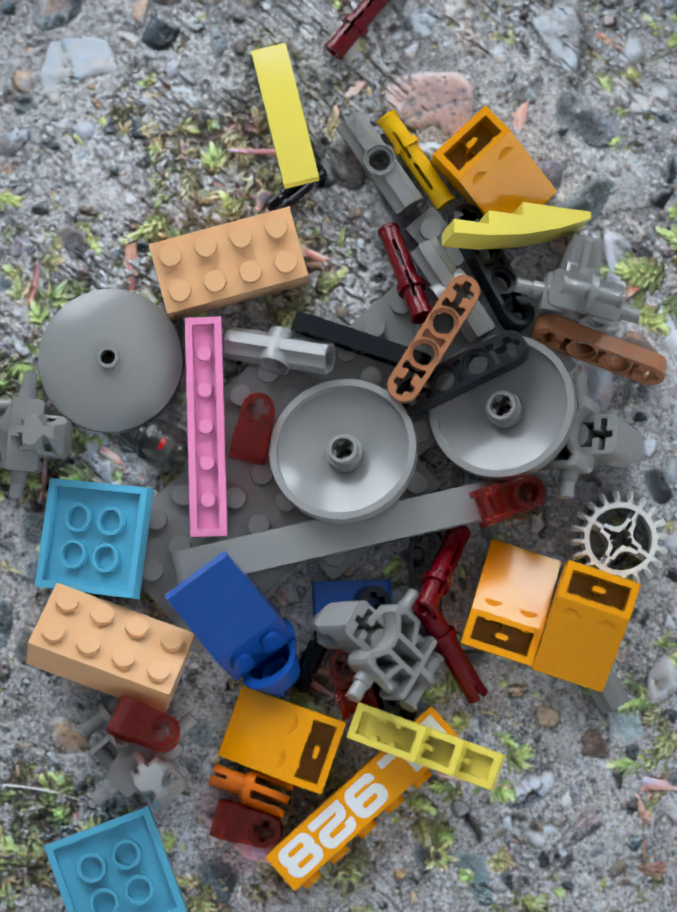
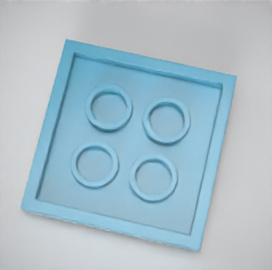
(94, 537)
(116, 867)

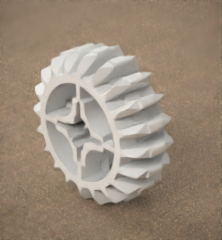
(635, 513)

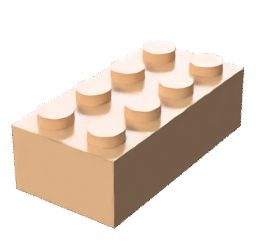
(229, 263)
(109, 647)

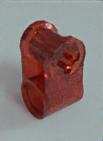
(252, 436)
(501, 501)
(342, 685)
(136, 724)
(239, 824)

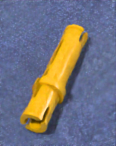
(407, 148)

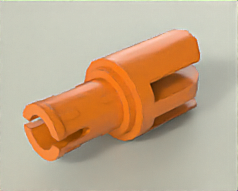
(248, 787)

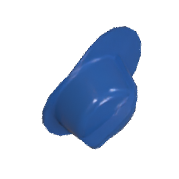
(276, 672)

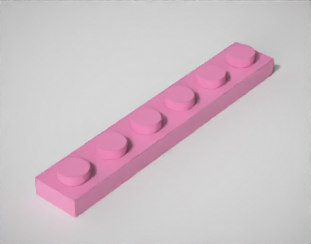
(206, 427)

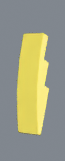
(285, 116)
(525, 227)
(426, 746)

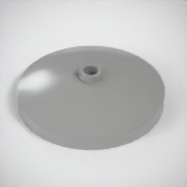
(130, 388)
(335, 421)
(526, 437)

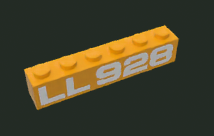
(349, 812)

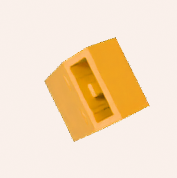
(491, 166)
(510, 603)
(585, 625)
(282, 739)

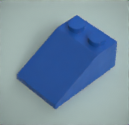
(230, 616)

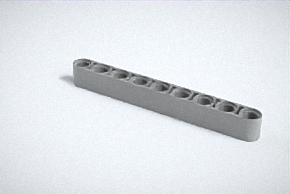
(323, 539)

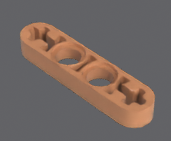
(436, 341)
(635, 361)

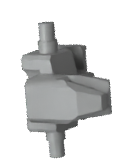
(577, 290)
(29, 434)
(594, 438)
(381, 647)
(133, 766)

